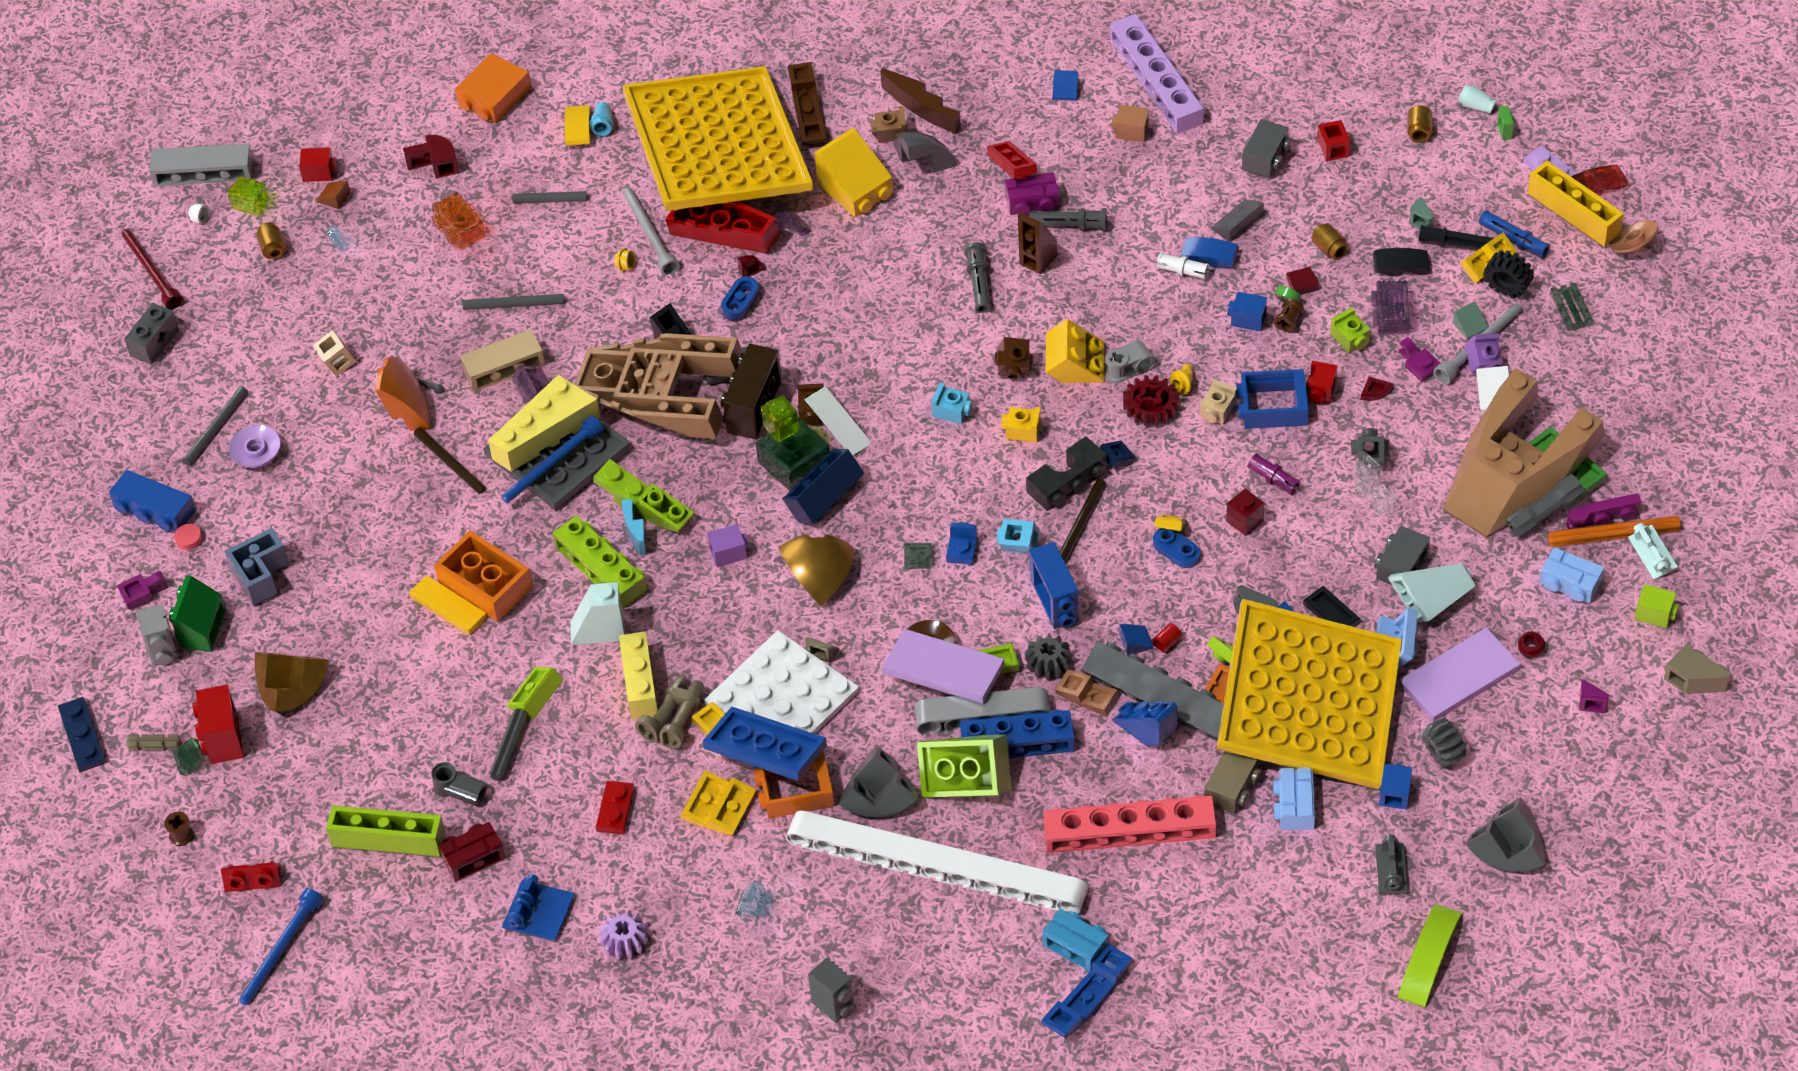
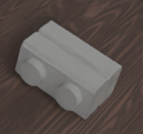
(157, 635)

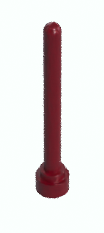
(170, 297)

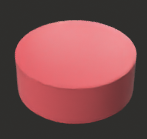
(188, 536)

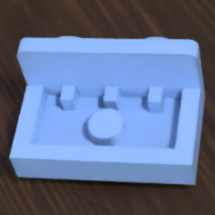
(1404, 628)

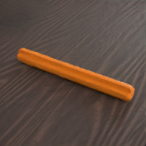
(1610, 531)

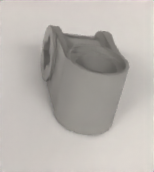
(1130, 359)

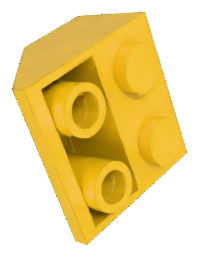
(1074, 354)

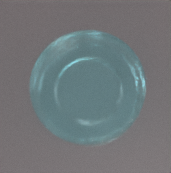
(336, 237)

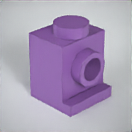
(1483, 351)

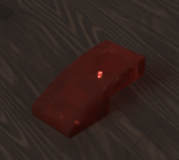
(1602, 178)

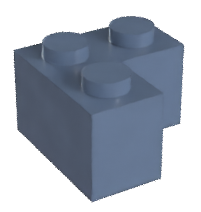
(255, 561)

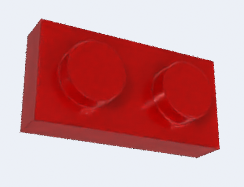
(615, 807)

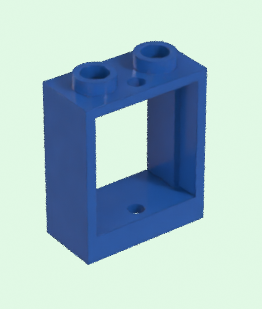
(1268, 382)
(1054, 585)

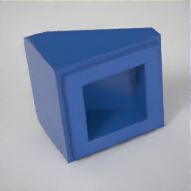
(1065, 85)
(1134, 638)

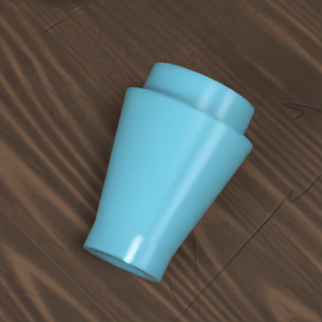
(601, 121)

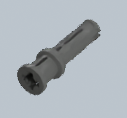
(1082, 215)
(977, 269)

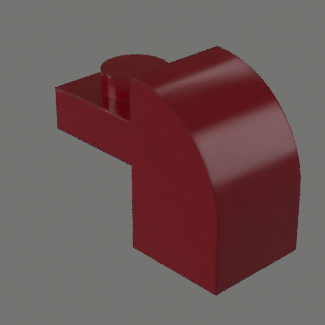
(436, 152)

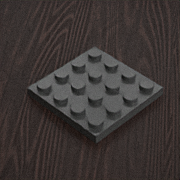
(573, 470)

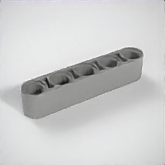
(945, 713)

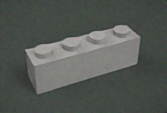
(200, 164)

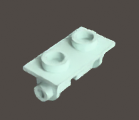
(1652, 551)

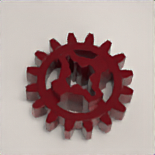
(1150, 400)

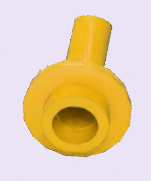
(1182, 379)

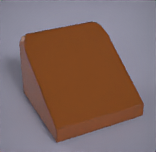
(334, 194)

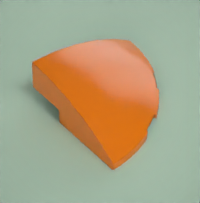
(402, 394)

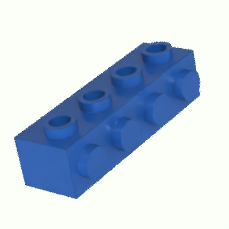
(1027, 733)

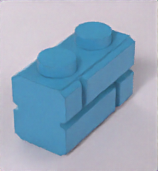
(1074, 938)

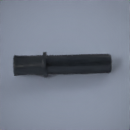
(1452, 238)

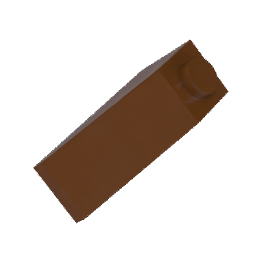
(1036, 244)

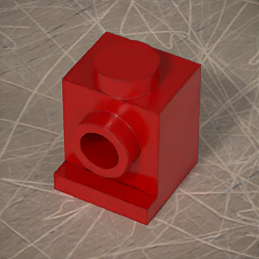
(1333, 140)
(1321, 382)

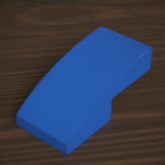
(1214, 251)

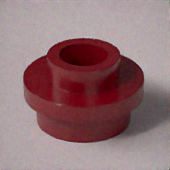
(1531, 638)

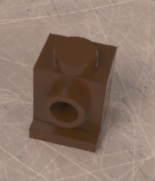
(805, 412)

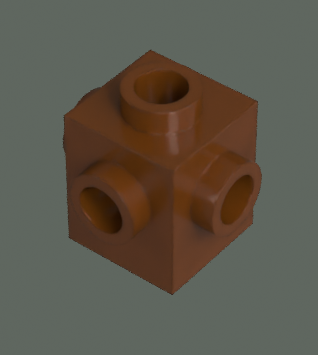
(1013, 357)

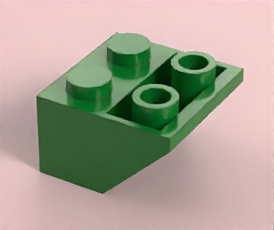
(197, 615)

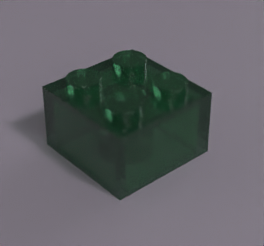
(792, 457)

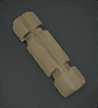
(153, 742)

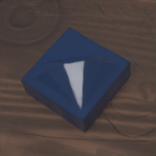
(1117, 454)

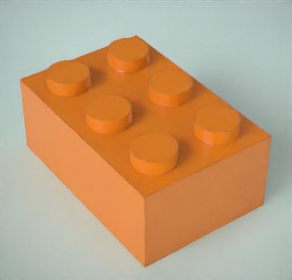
(484, 575)

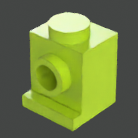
(1350, 330)

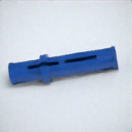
(1537, 247)

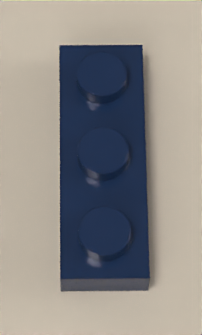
(81, 734)

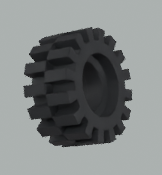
(1508, 274)

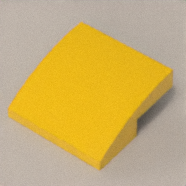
(718, 803)

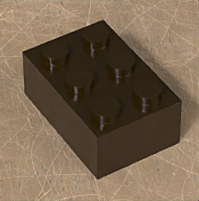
(749, 389)

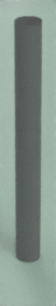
(513, 301)
(215, 425)

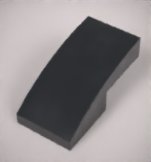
(1395, 260)

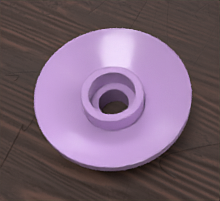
(254, 438)

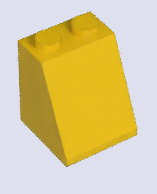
(852, 173)

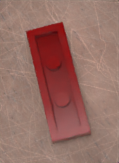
(1012, 160)

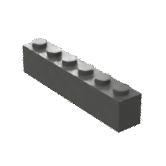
(1142, 683)

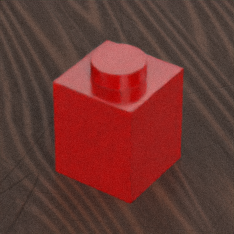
(317, 164)

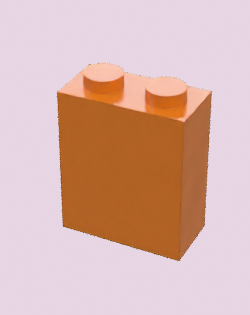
(493, 88)

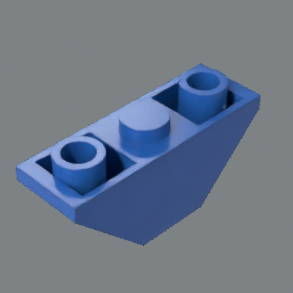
(1148, 721)

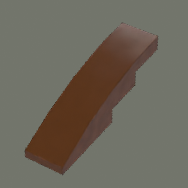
(914, 97)

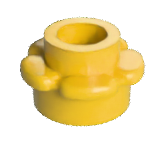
(625, 260)

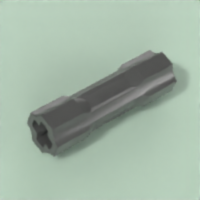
(1561, 495)

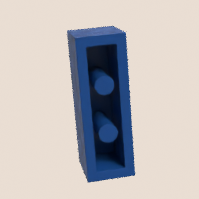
(151, 501)

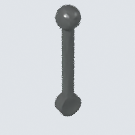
(438, 389)

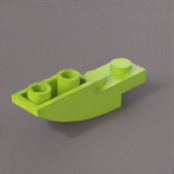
(648, 501)

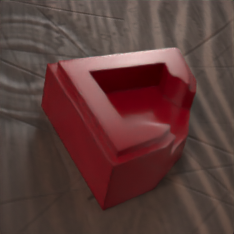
(749, 265)
(1376, 389)

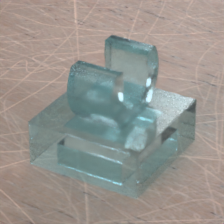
(750, 901)

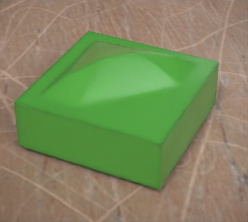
(1505, 122)

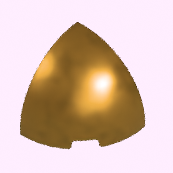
(818, 563)
(288, 679)

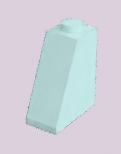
(1432, 588)
(598, 616)

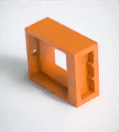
(802, 802)

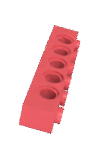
(1142, 831)

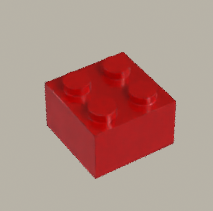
(217, 724)

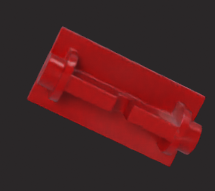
(251, 877)

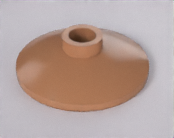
(1635, 237)

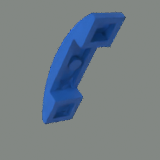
(1089, 994)

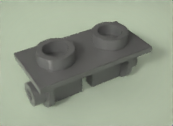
(1391, 866)

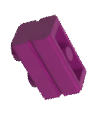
(1032, 194)

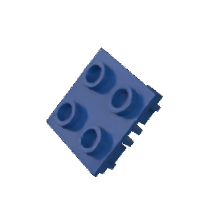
(538, 909)

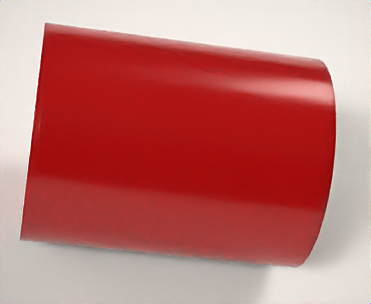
(1167, 637)

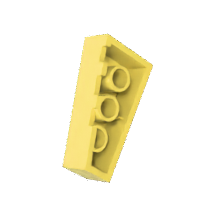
(542, 423)

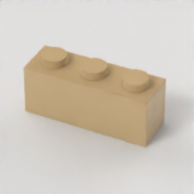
(500, 360)

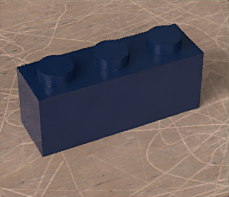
(823, 486)

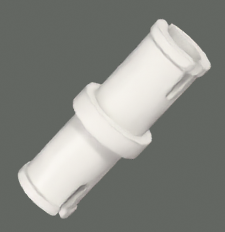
(1183, 266)

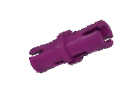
(1273, 474)

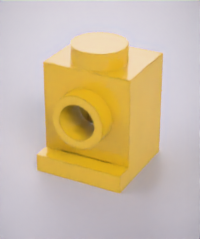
(1022, 424)

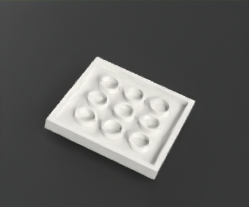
(785, 686)

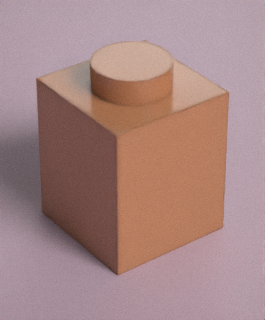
(1131, 123)

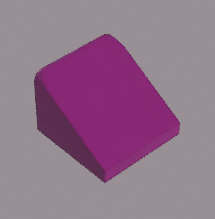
(1592, 698)

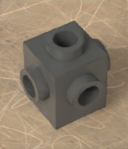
(1380, 448)

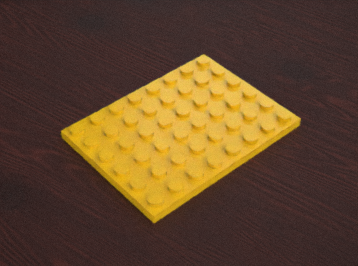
(716, 138)

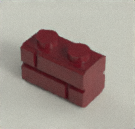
(471, 851)

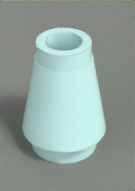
(1476, 99)

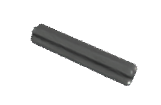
(508, 745)

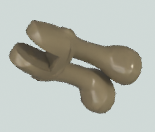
(676, 695)

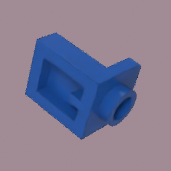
(962, 543)

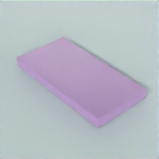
(943, 666)
(1459, 674)

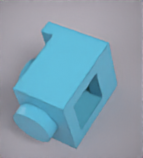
(951, 404)
(1012, 529)

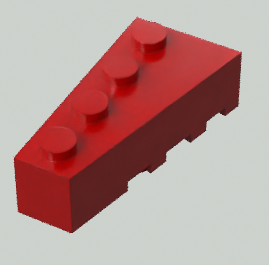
(726, 225)

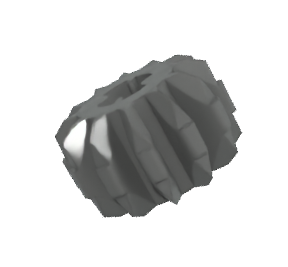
(1048, 656)
(1444, 742)

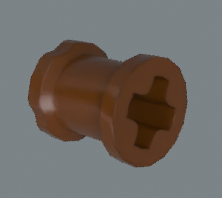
(1288, 315)
(178, 827)

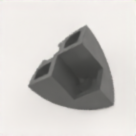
(917, 145)
(878, 787)
(1509, 840)

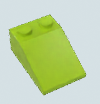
(964, 766)

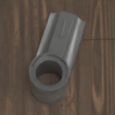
(459, 784)

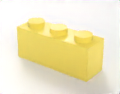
(638, 674)

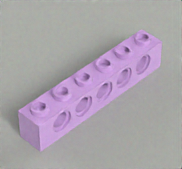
(1157, 73)

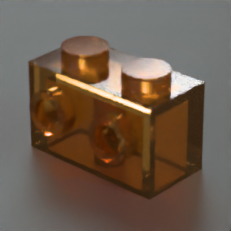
(458, 221)

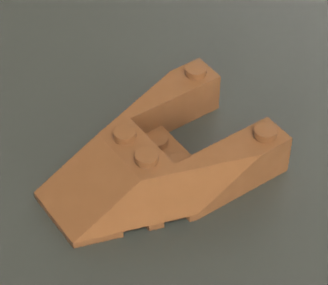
(644, 375)
(1506, 472)

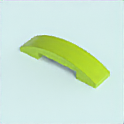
(1428, 955)

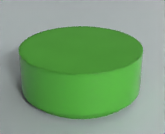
(1285, 293)

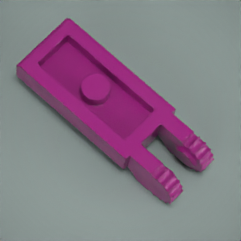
(1604, 511)

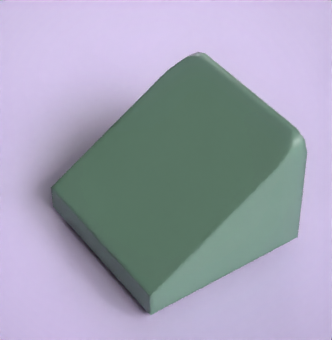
(1420, 214)
(1469, 320)

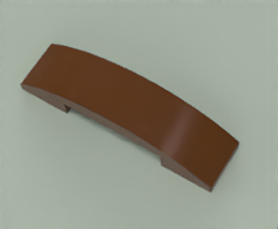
(806, 103)

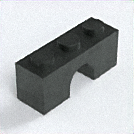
(1053, 487)

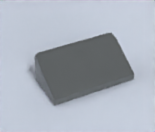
(1239, 219)

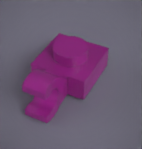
(1418, 363)
(138, 590)

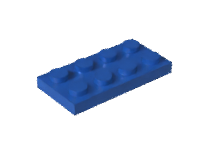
(765, 743)

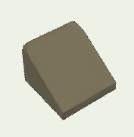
(821, 650)

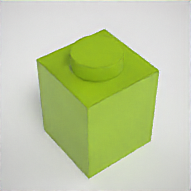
(1656, 606)

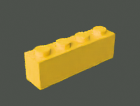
(1575, 203)

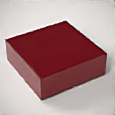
(1302, 280)

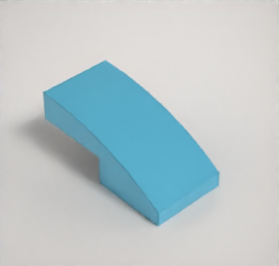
(634, 527)

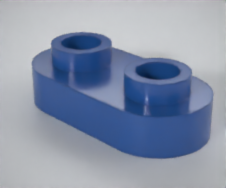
(738, 299)
(1175, 546)

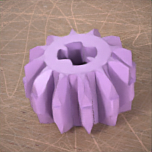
(624, 935)

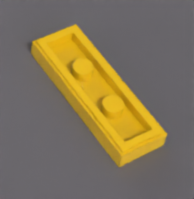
(448, 605)

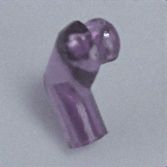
(792, 221)

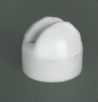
(197, 211)

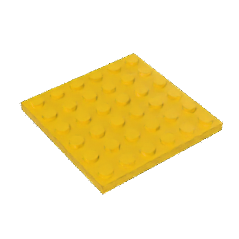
(1309, 694)

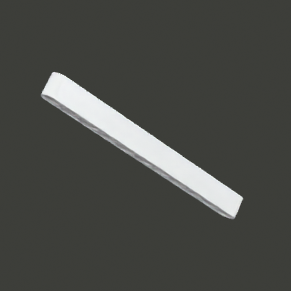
(937, 861)

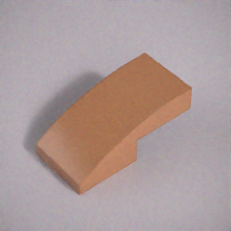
(1082, 691)

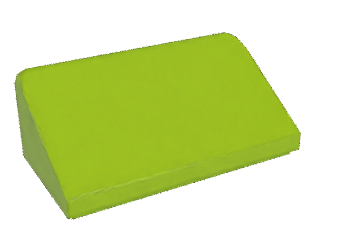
(536, 691)

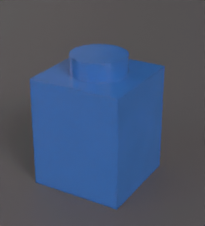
(1248, 311)
(1395, 786)

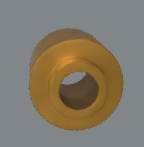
(1419, 123)
(270, 240)
(1329, 241)

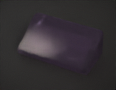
(529, 381)

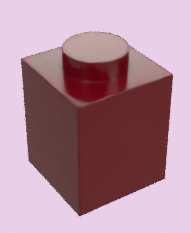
(1245, 512)

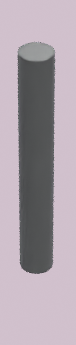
(549, 197)

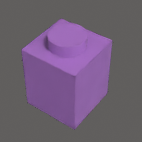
(728, 545)

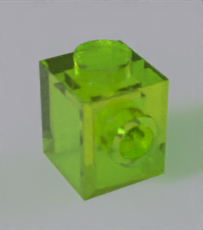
(248, 195)
(780, 418)

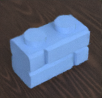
(1571, 575)
(1295, 799)

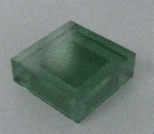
(917, 555)
(188, 757)

